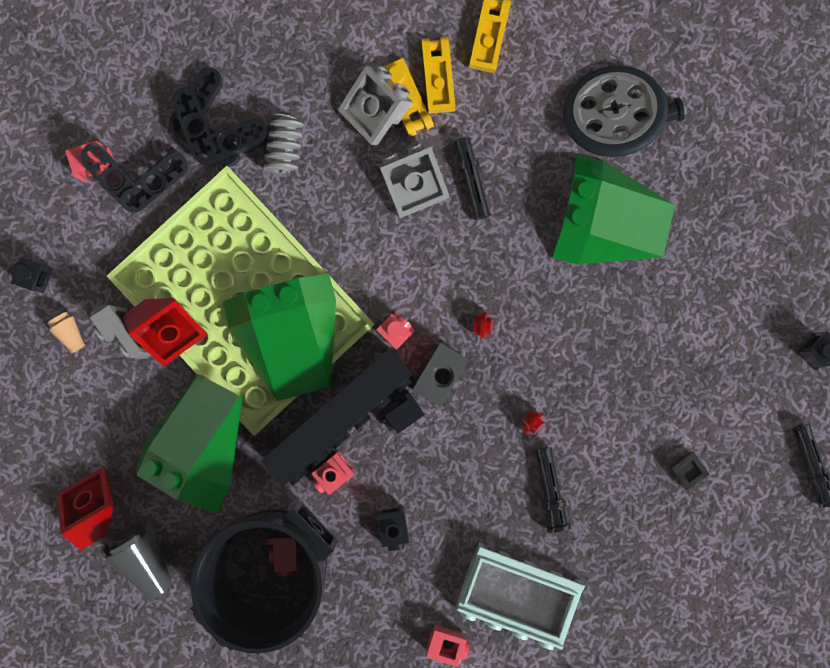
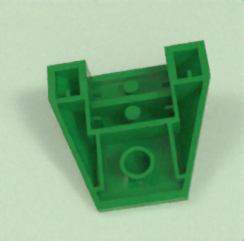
(611, 217)
(287, 333)
(194, 446)

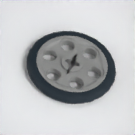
(625, 79)

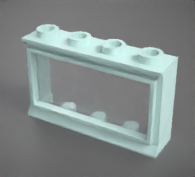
(519, 597)

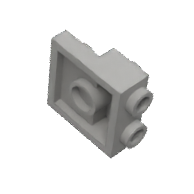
(375, 103)
(413, 179)
(111, 327)

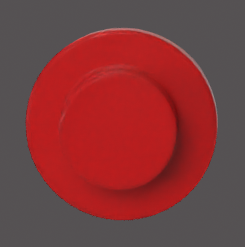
(483, 325)
(532, 422)

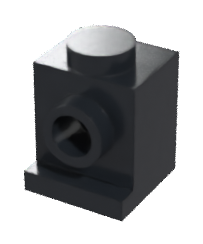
(26, 274)
(816, 350)
(402, 414)
(393, 518)

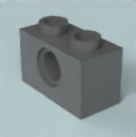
(442, 358)

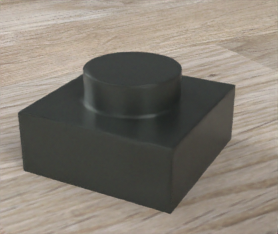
(689, 470)

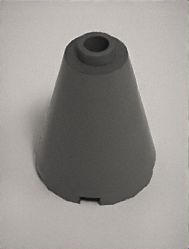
(140, 560)

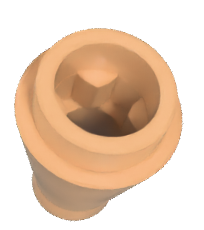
(67, 332)

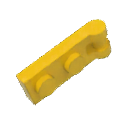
(489, 35)
(401, 75)
(438, 75)

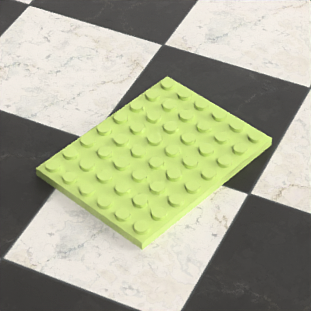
(212, 252)

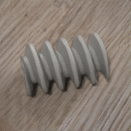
(282, 144)

